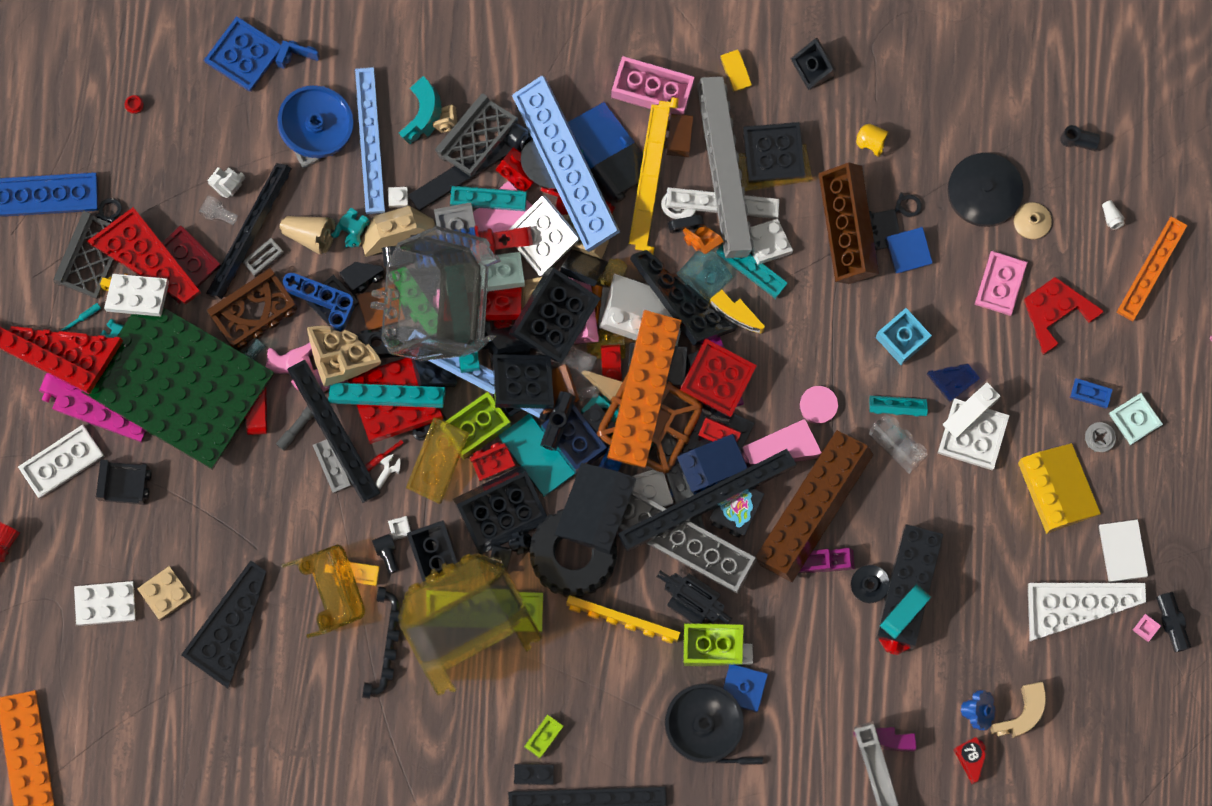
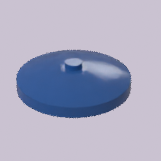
(315, 121)

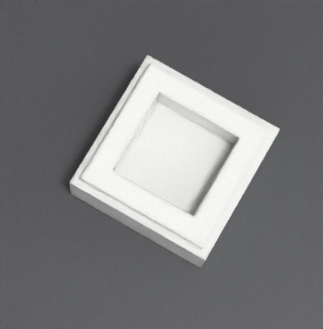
(399, 528)

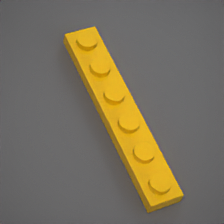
(630, 622)

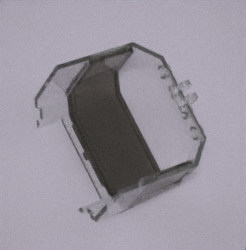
(436, 295)

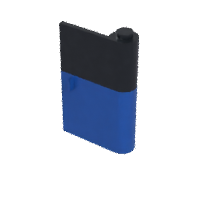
(608, 151)

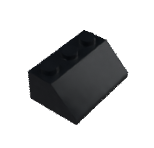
(432, 548)

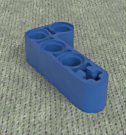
(317, 298)

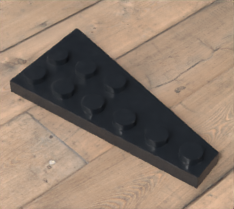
(682, 301)
(223, 634)

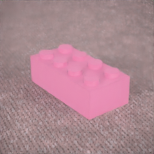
(649, 84)

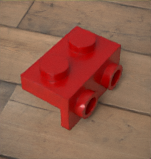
(512, 170)
(492, 461)

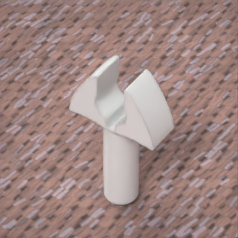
(387, 471)

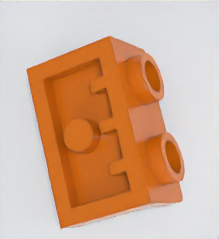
(703, 239)

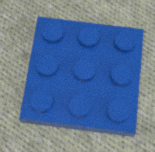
(243, 54)

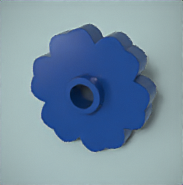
(979, 710)

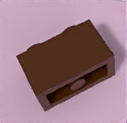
(679, 135)

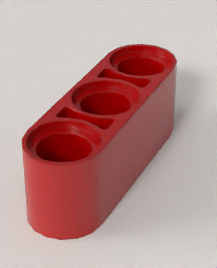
(257, 418)

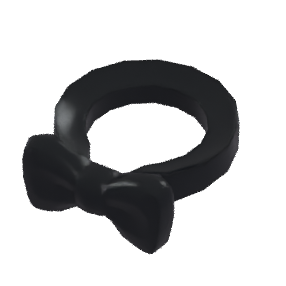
(902, 198)
(100, 215)

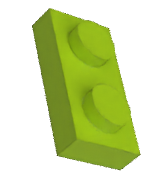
(543, 736)

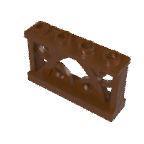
(237, 298)

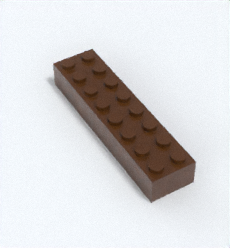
(814, 506)

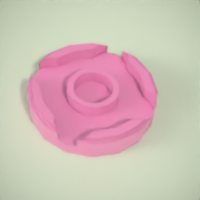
(818, 405)

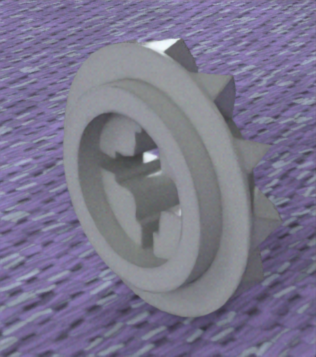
(1100, 428)

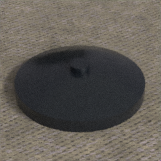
(985, 189)
(704, 723)

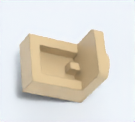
(447, 119)

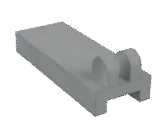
(331, 466)

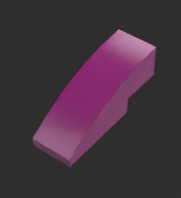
(829, 561)
(890, 741)

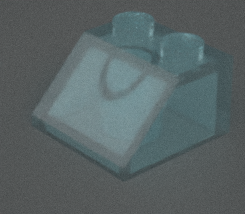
(705, 274)

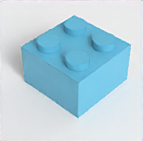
(903, 336)

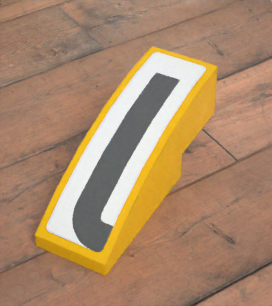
(736, 312)

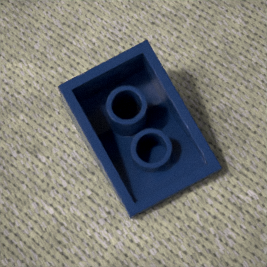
(712, 463)

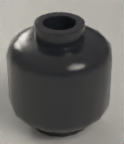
(518, 137)

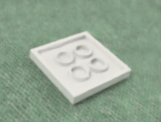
(550, 235)
(979, 442)

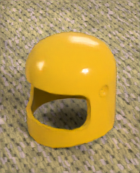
(871, 138)

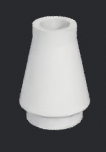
(1113, 216)

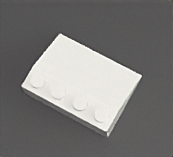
(626, 305)

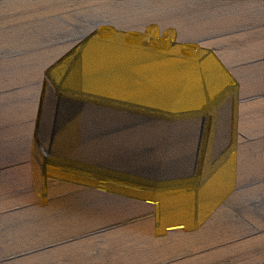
(463, 614)

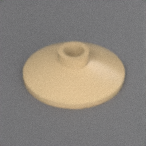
(1031, 229)

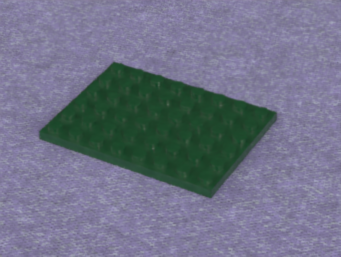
(181, 385)

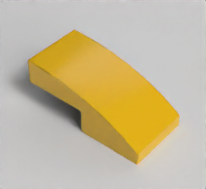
(735, 70)

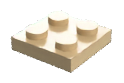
(164, 593)

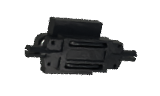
(693, 599)

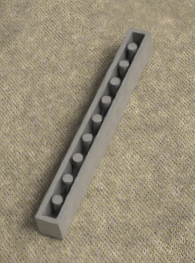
(724, 167)

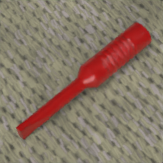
(375, 461)

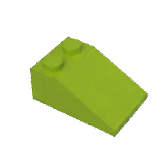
(713, 644)

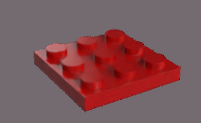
(718, 377)

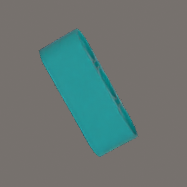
(905, 611)

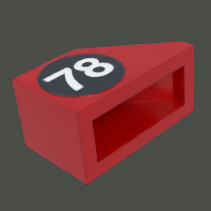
(971, 757)

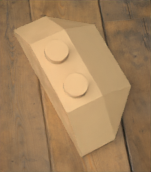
(393, 227)

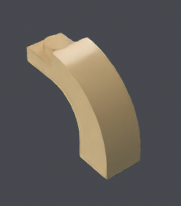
(1033, 709)

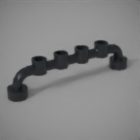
(390, 653)

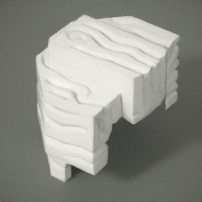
(226, 181)

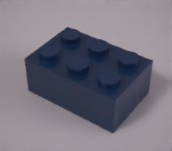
(578, 441)

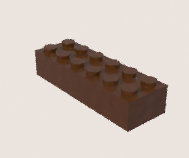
(848, 223)

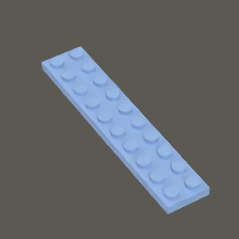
(566, 163)

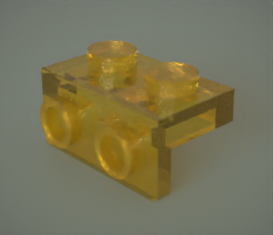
(606, 338)

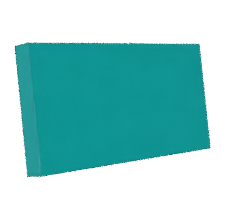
(545, 467)

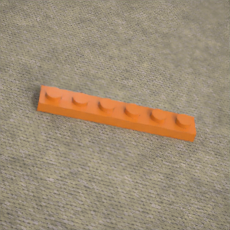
(1151, 269)

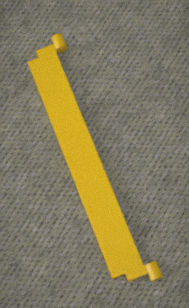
(650, 174)

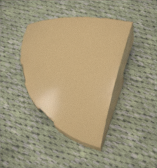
(340, 354)

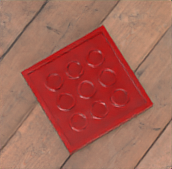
(388, 421)

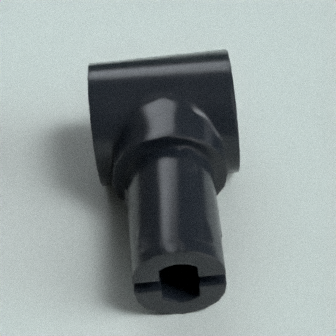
(385, 549)

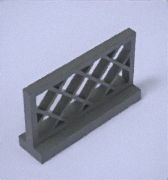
(463, 128)
(71, 254)

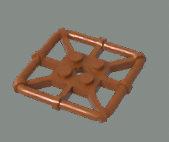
(662, 425)

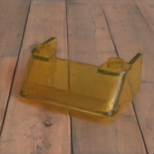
(335, 586)

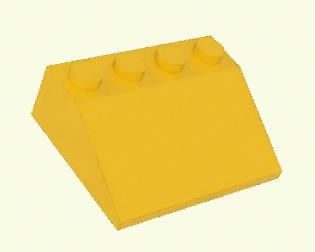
(1058, 487)

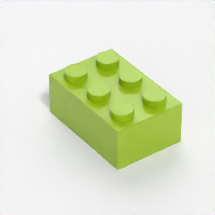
(481, 421)

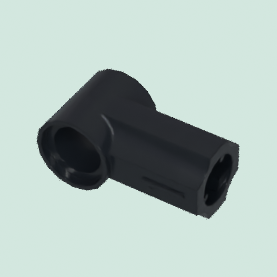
(1081, 138)

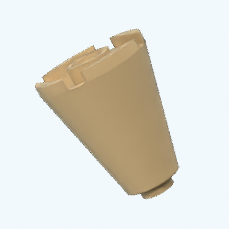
(309, 231)

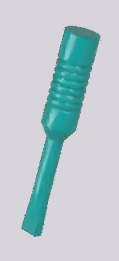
(83, 316)

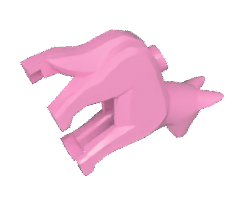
(280, 364)

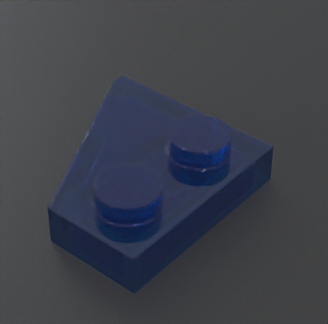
(953, 380)

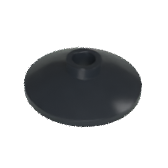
(866, 575)

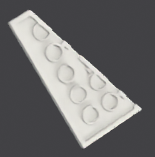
(1068, 605)

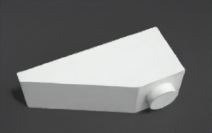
(971, 410)

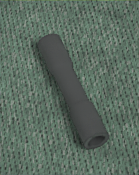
(288, 437)

